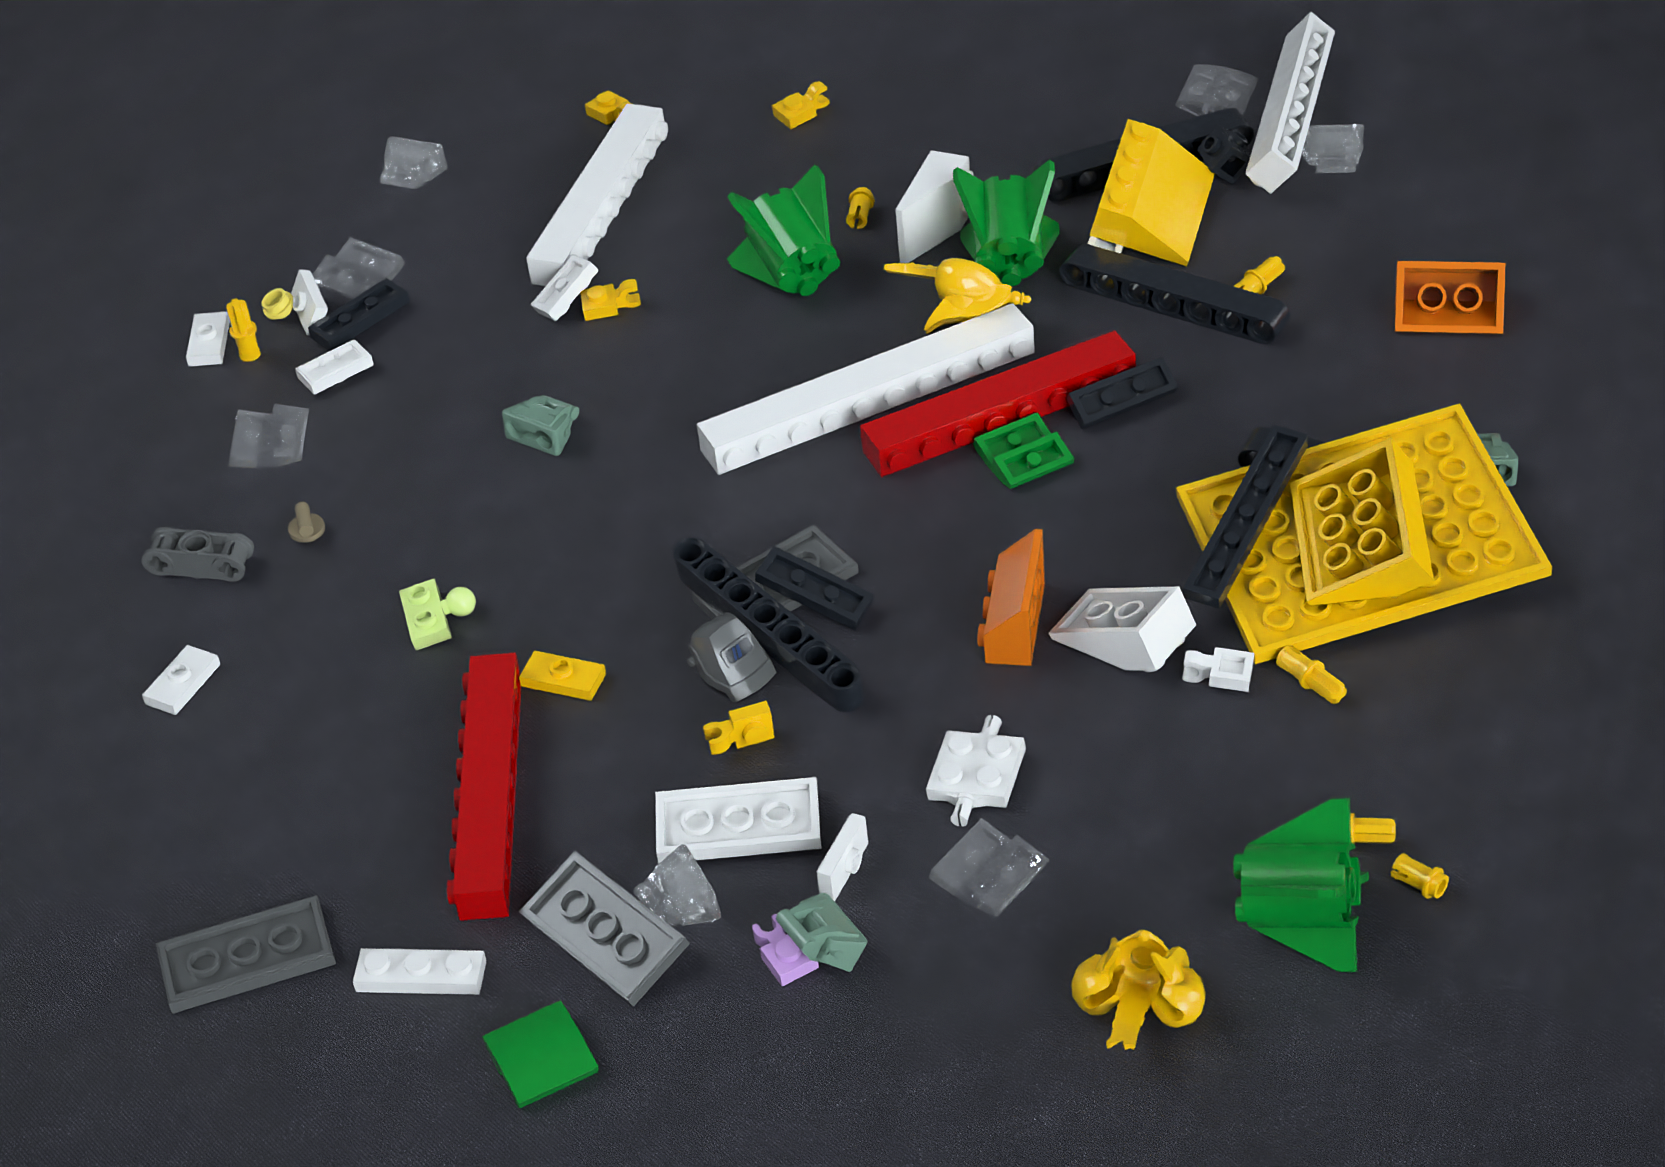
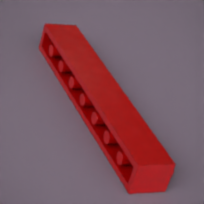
(988, 404)
(487, 788)

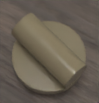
(305, 526)

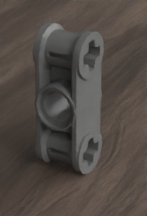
(198, 554)

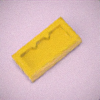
(562, 675)

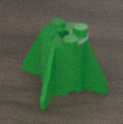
(1008, 221)
(787, 236)
(1303, 885)

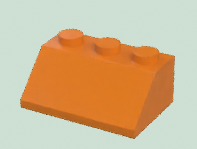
(1449, 297)
(1014, 603)

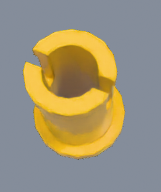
(860, 201)
(1420, 876)

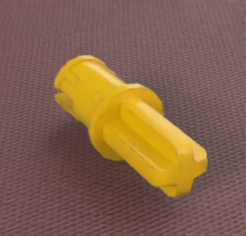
(1258, 278)
(243, 330)
(1311, 674)
(1372, 830)

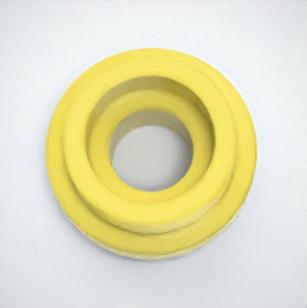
(277, 304)

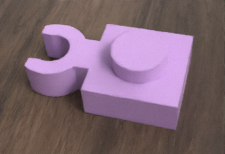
(782, 954)

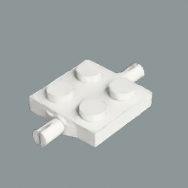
(976, 769)

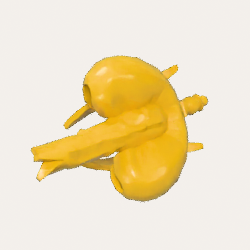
(963, 287)
(1139, 975)

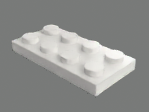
(739, 819)

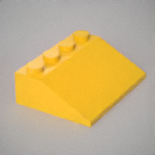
(1153, 195)
(1361, 528)

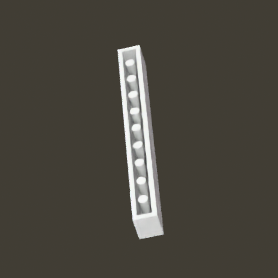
(865, 388)

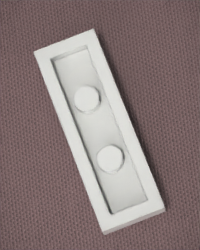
(419, 971)

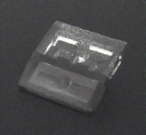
(1216, 89)
(357, 268)
(269, 438)
(988, 868)

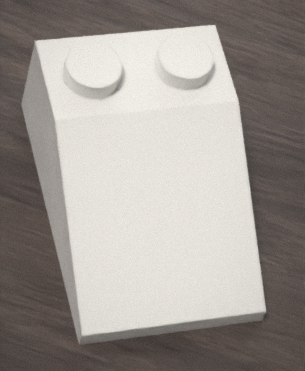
(931, 206)
(1127, 625)

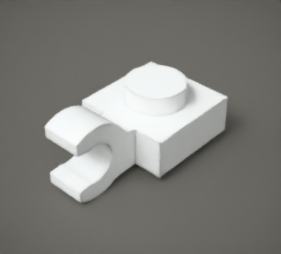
(1225, 669)

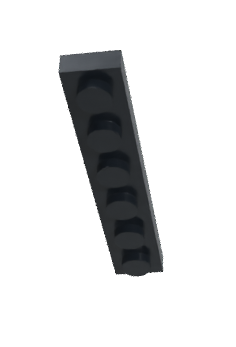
(1245, 516)

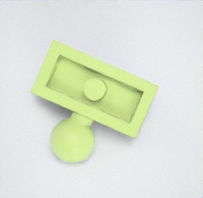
(427, 611)

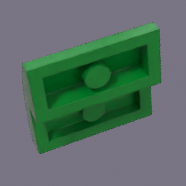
(1022, 451)
(540, 1054)

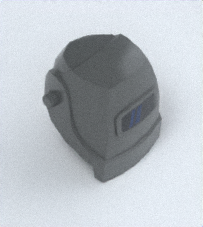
(730, 657)

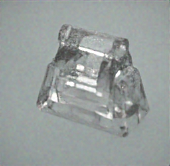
(1334, 147)
(412, 162)
(682, 888)

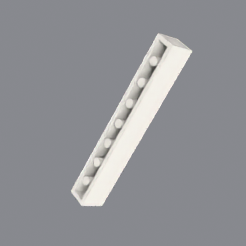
(1290, 104)
(598, 191)

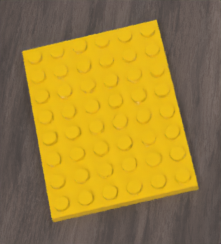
(1469, 520)

